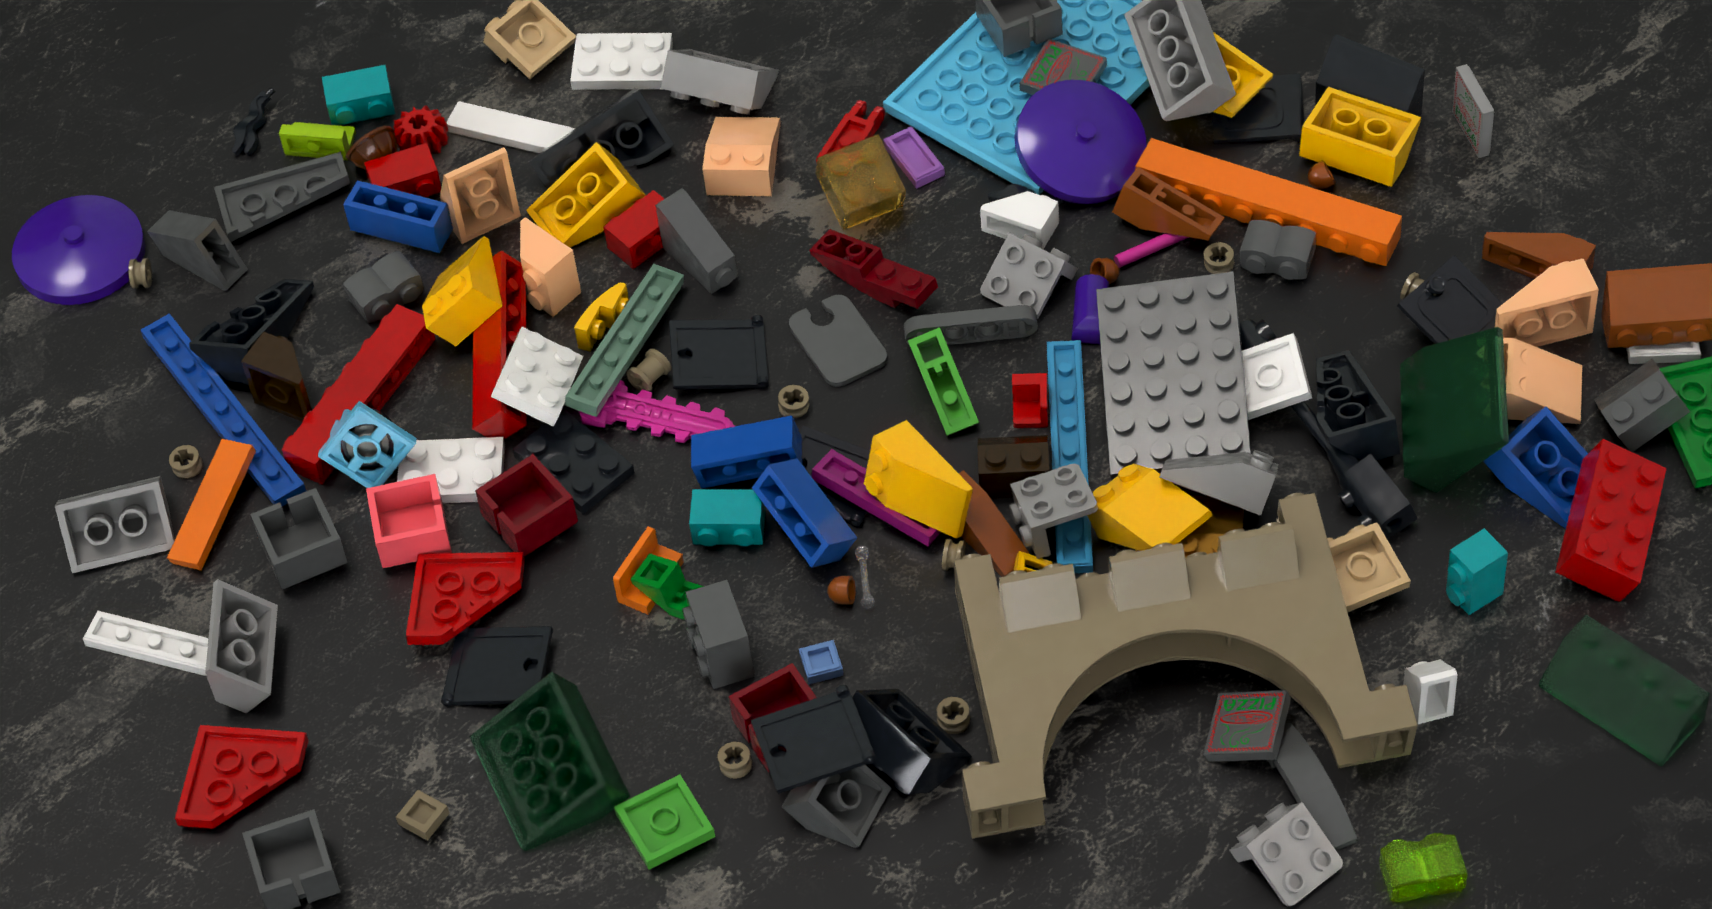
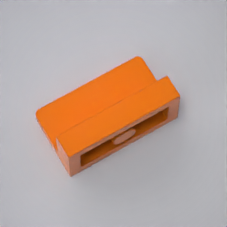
(625, 591)

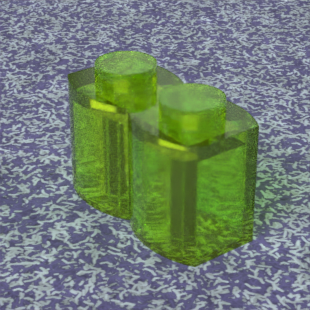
(1422, 867)

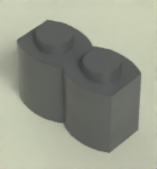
(1277, 249)
(383, 285)

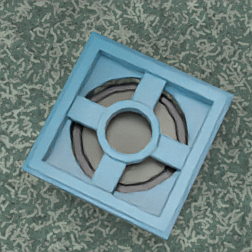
(367, 441)

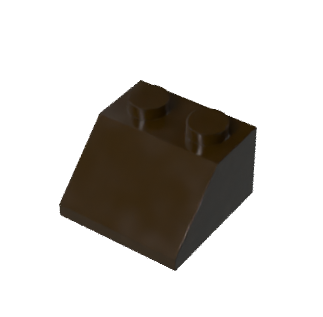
(276, 376)
(1009, 461)

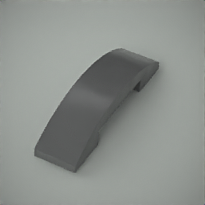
(1313, 787)

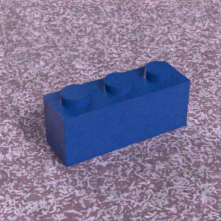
(398, 216)
(743, 450)
(804, 512)

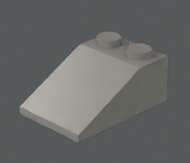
(1232, 477)

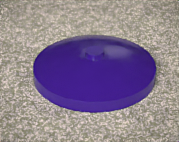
(1079, 141)
(77, 249)

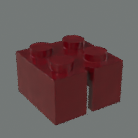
(526, 505)
(768, 695)

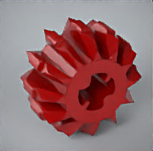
(420, 128)

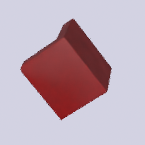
(1030, 400)

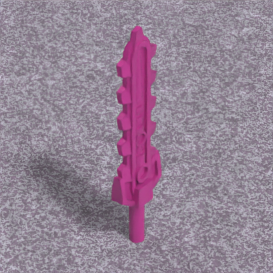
(656, 415)

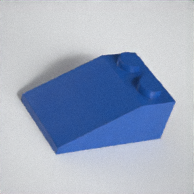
(1541, 464)

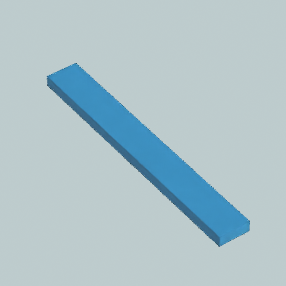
(1069, 444)

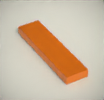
(211, 504)

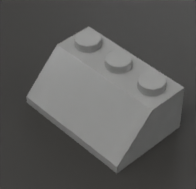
(717, 80)
(115, 524)
(240, 647)

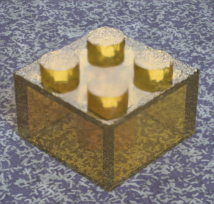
(860, 182)

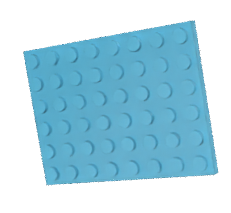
(973, 96)

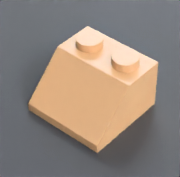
(547, 269)

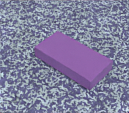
(914, 157)

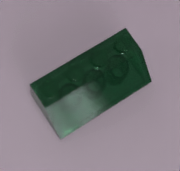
(1625, 690)

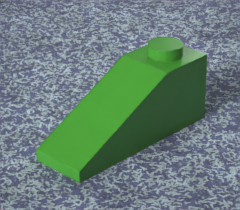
(943, 381)

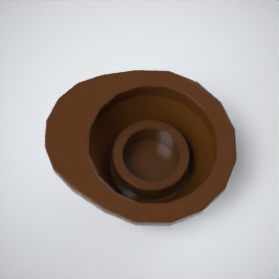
(373, 146)

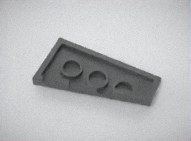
(271, 195)

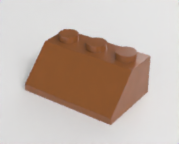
(1658, 305)

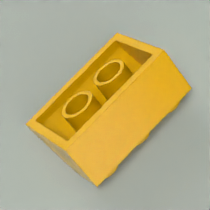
(1359, 136)

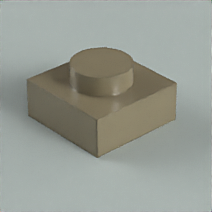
(422, 815)

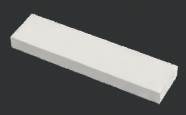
(504, 127)
(147, 642)

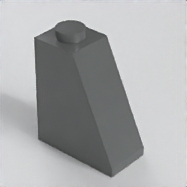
(695, 242)
(198, 247)

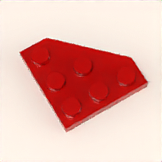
(457, 591)
(234, 770)

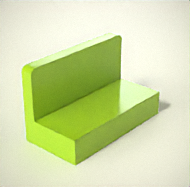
(316, 139)

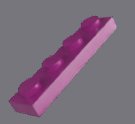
(847, 480)

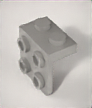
(1025, 273)
(1050, 501)
(1289, 852)

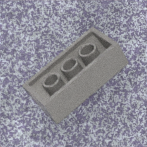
(1180, 57)

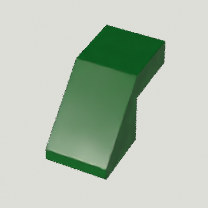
(664, 584)

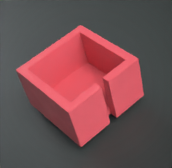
(408, 520)

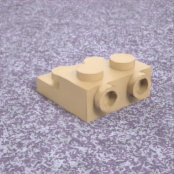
(528, 36)
(1366, 566)

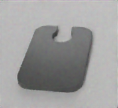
(844, 347)

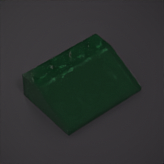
(1453, 407)
(548, 763)

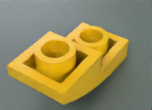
(599, 315)

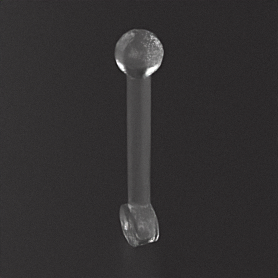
(862, 555)

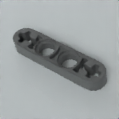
(1009, 322)

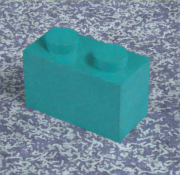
(358, 95)
(726, 517)
(1476, 572)

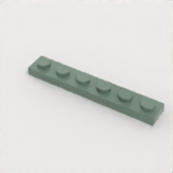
(624, 340)

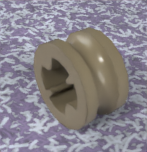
(1219, 249)
(140, 273)
(787, 395)
(190, 470)
(951, 553)
(945, 709)
(734, 770)

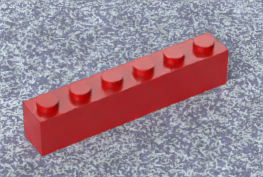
(491, 348)
(368, 378)

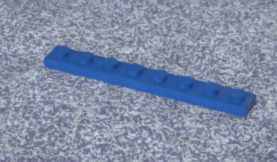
(222, 409)

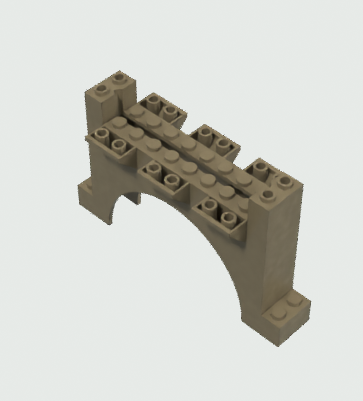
(1255, 604)

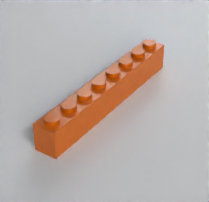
(1254, 195)

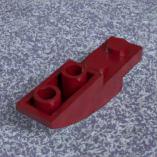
(871, 273)

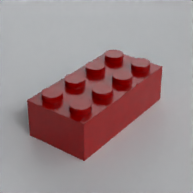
(1611, 520)

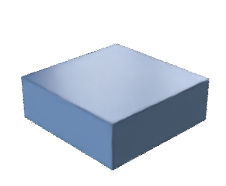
(821, 662)

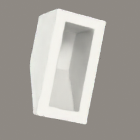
(1021, 215)
(1431, 689)

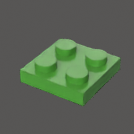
(664, 821)

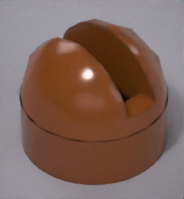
(1320, 176)
(1106, 268)
(842, 590)

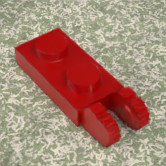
(854, 128)

